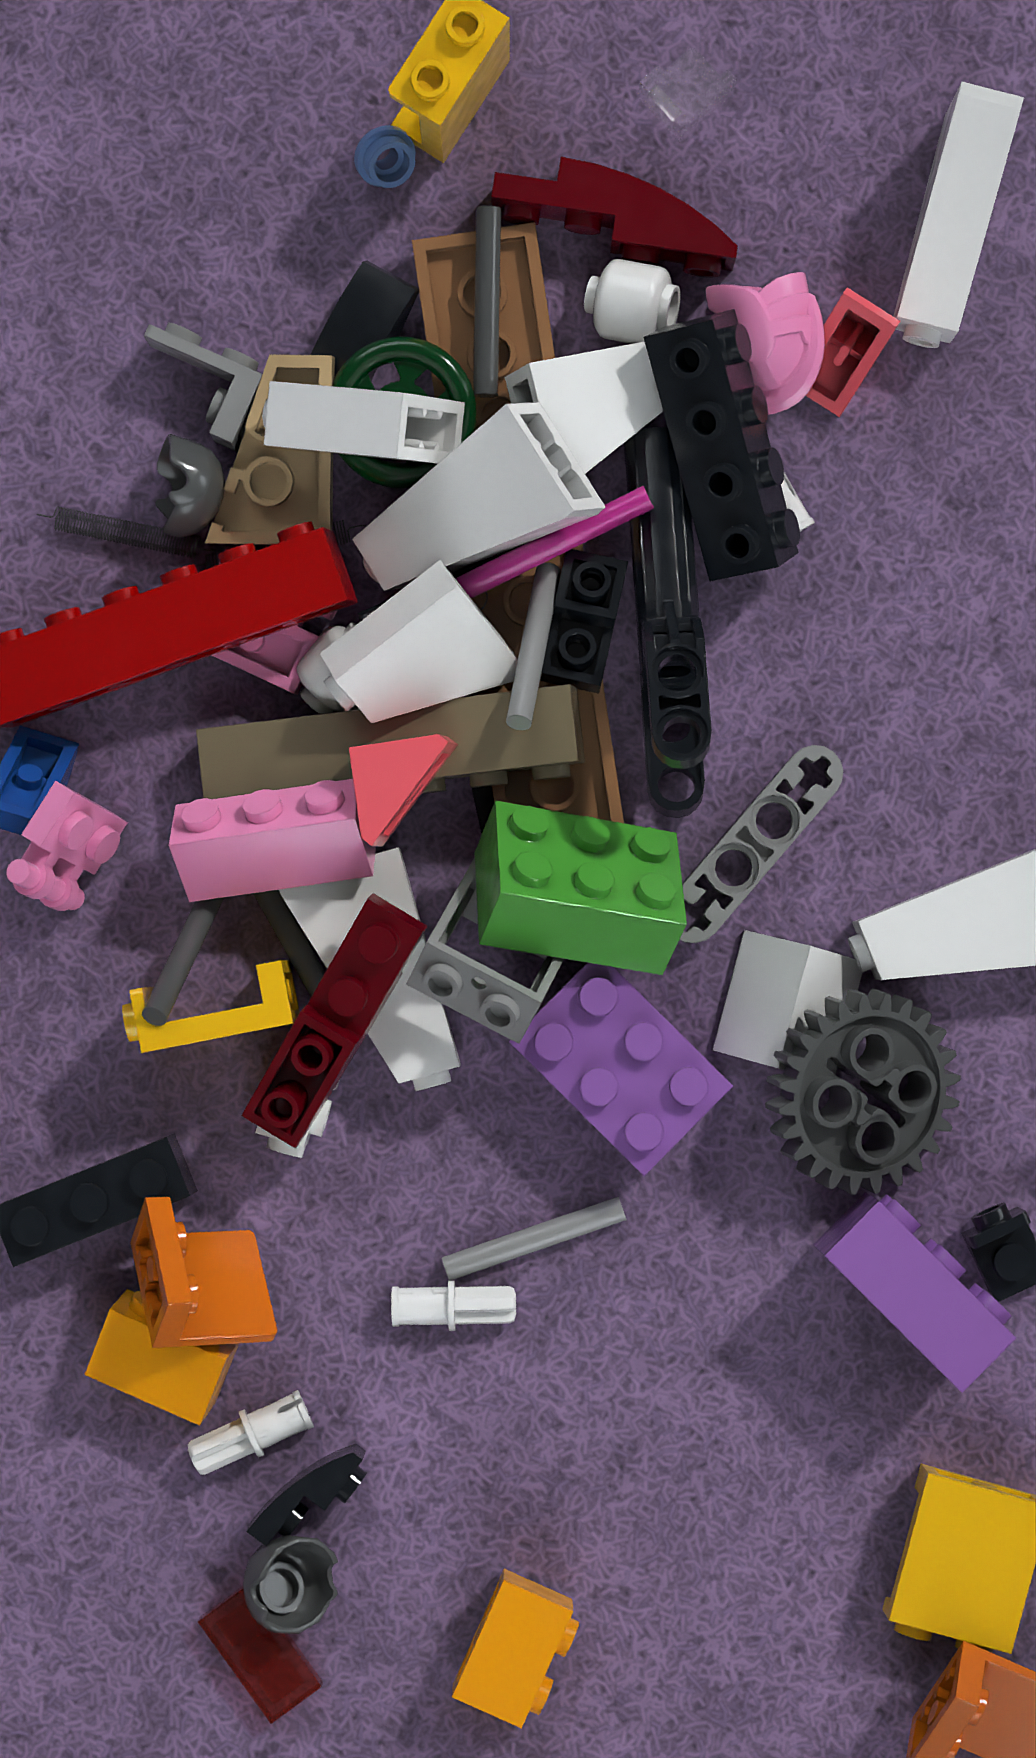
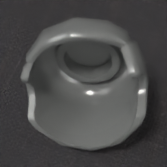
(195, 483)
(289, 1583)

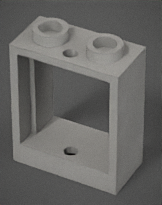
(456, 981)

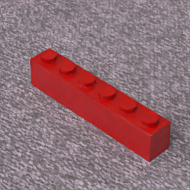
(171, 624)

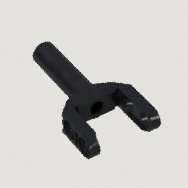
(667, 621)

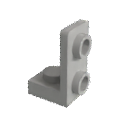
(228, 407)

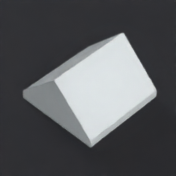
(772, 989)

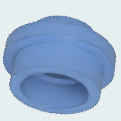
(392, 169)

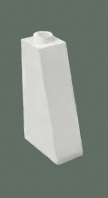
(955, 213)
(484, 498)
(956, 928)
(411, 1027)

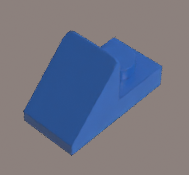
(29, 772)

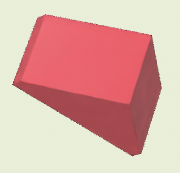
(853, 342)
(392, 778)

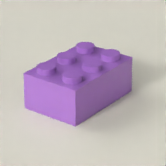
(621, 1064)
(918, 1288)

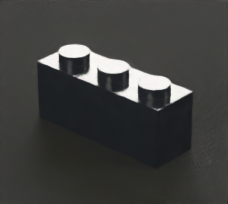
(93, 1199)

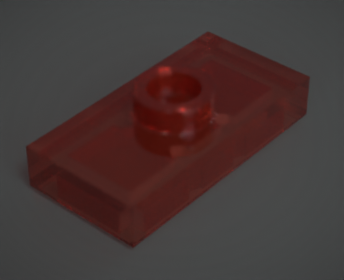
(262, 1660)

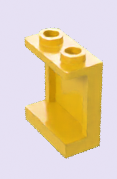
(450, 74)
(278, 1009)
(965, 1561)

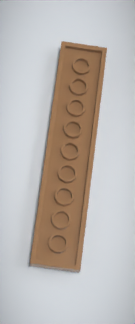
(448, 304)

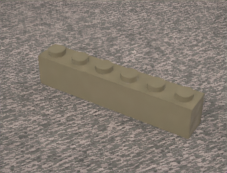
(316, 747)

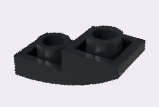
(367, 311)
(583, 620)
(321, 1482)

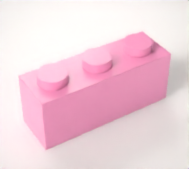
(269, 841)

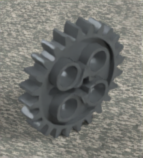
(896, 1045)

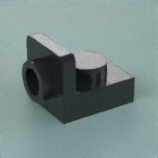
(1003, 1250)

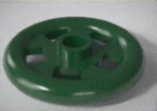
(411, 360)

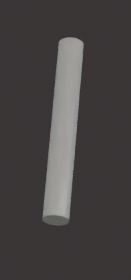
(533, 647)
(533, 1238)

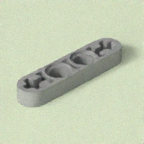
(759, 849)

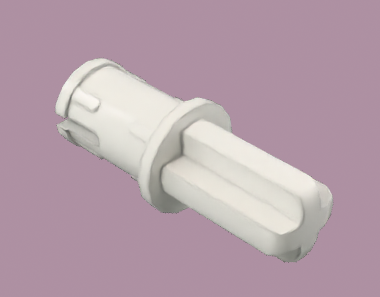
(453, 1305)
(250, 1433)

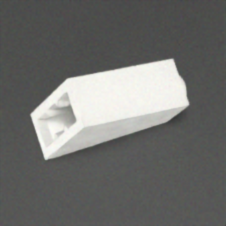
(592, 397)
(361, 422)
(418, 651)

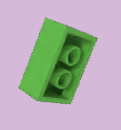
(579, 888)

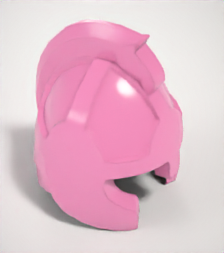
(783, 334)

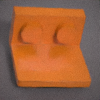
(199, 1283)
(978, 1707)

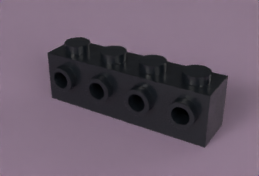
(723, 445)

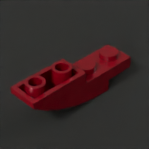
(643, 217)
(334, 1020)

